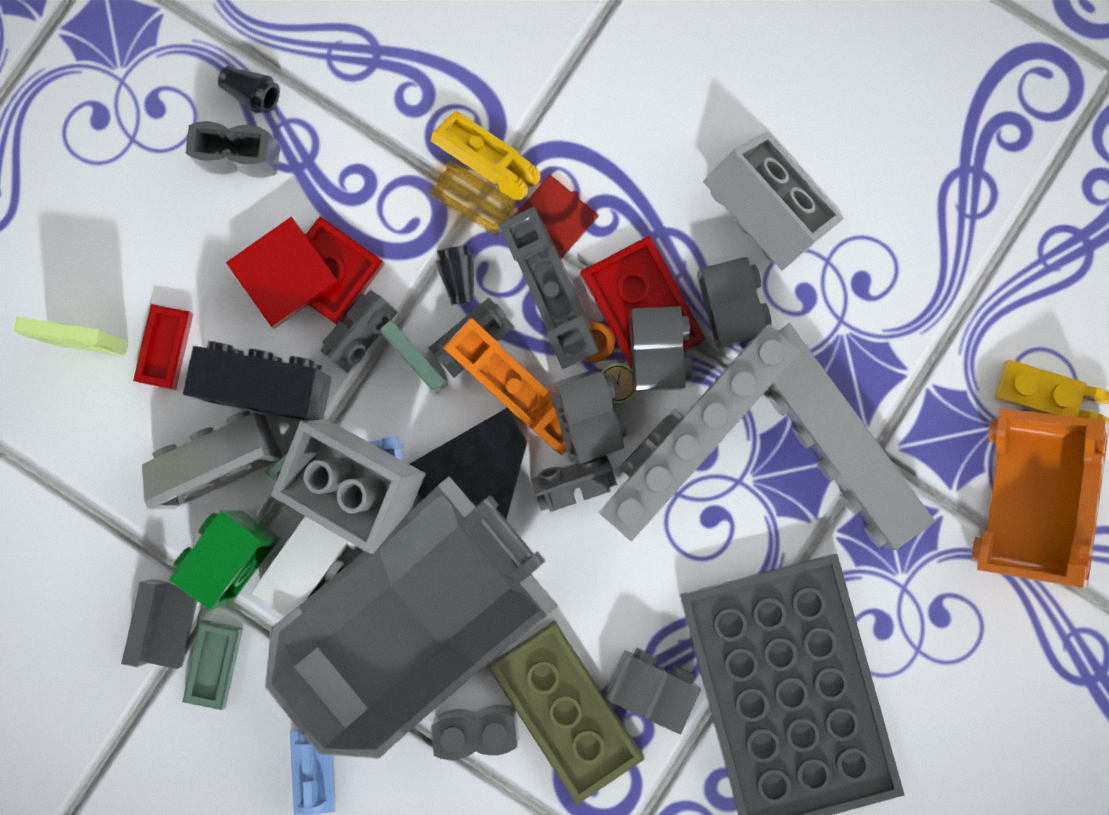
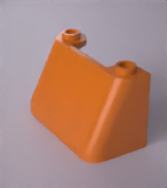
(1043, 497)

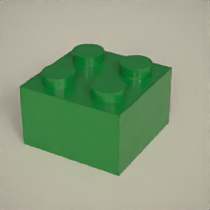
(223, 558)

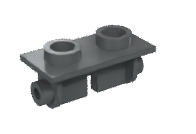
(489, 317)
(348, 345)
(556, 484)

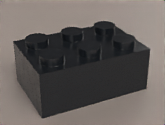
(257, 381)

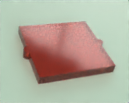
(561, 212)

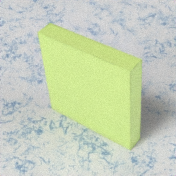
(71, 336)

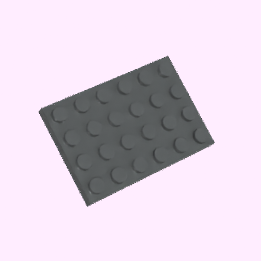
(791, 692)

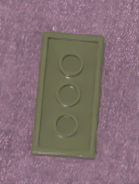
(565, 712)

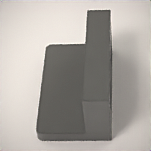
(159, 625)

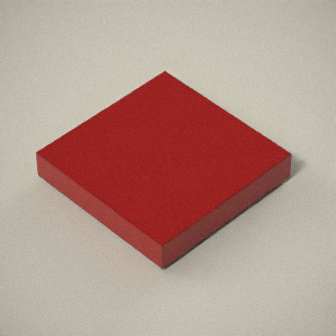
(350, 264)
(282, 272)

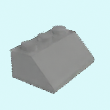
(772, 200)
(208, 461)
(346, 483)

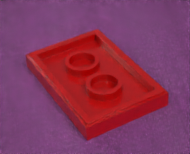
(635, 280)

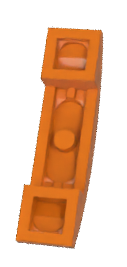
(507, 381)

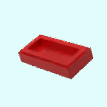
(163, 347)

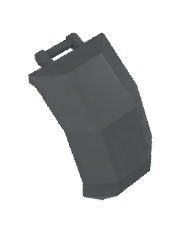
(405, 625)

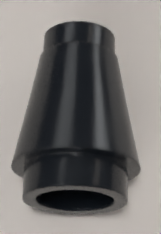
(250, 88)
(457, 273)

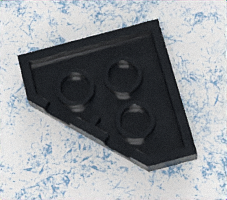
(478, 461)

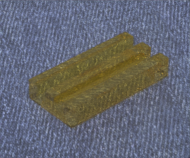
(445, 181)

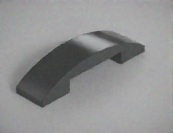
(550, 287)

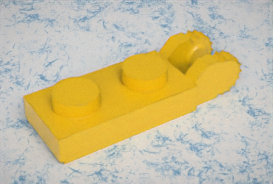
(486, 155)
(1047, 391)

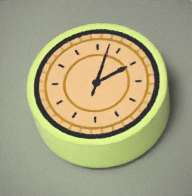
(622, 381)

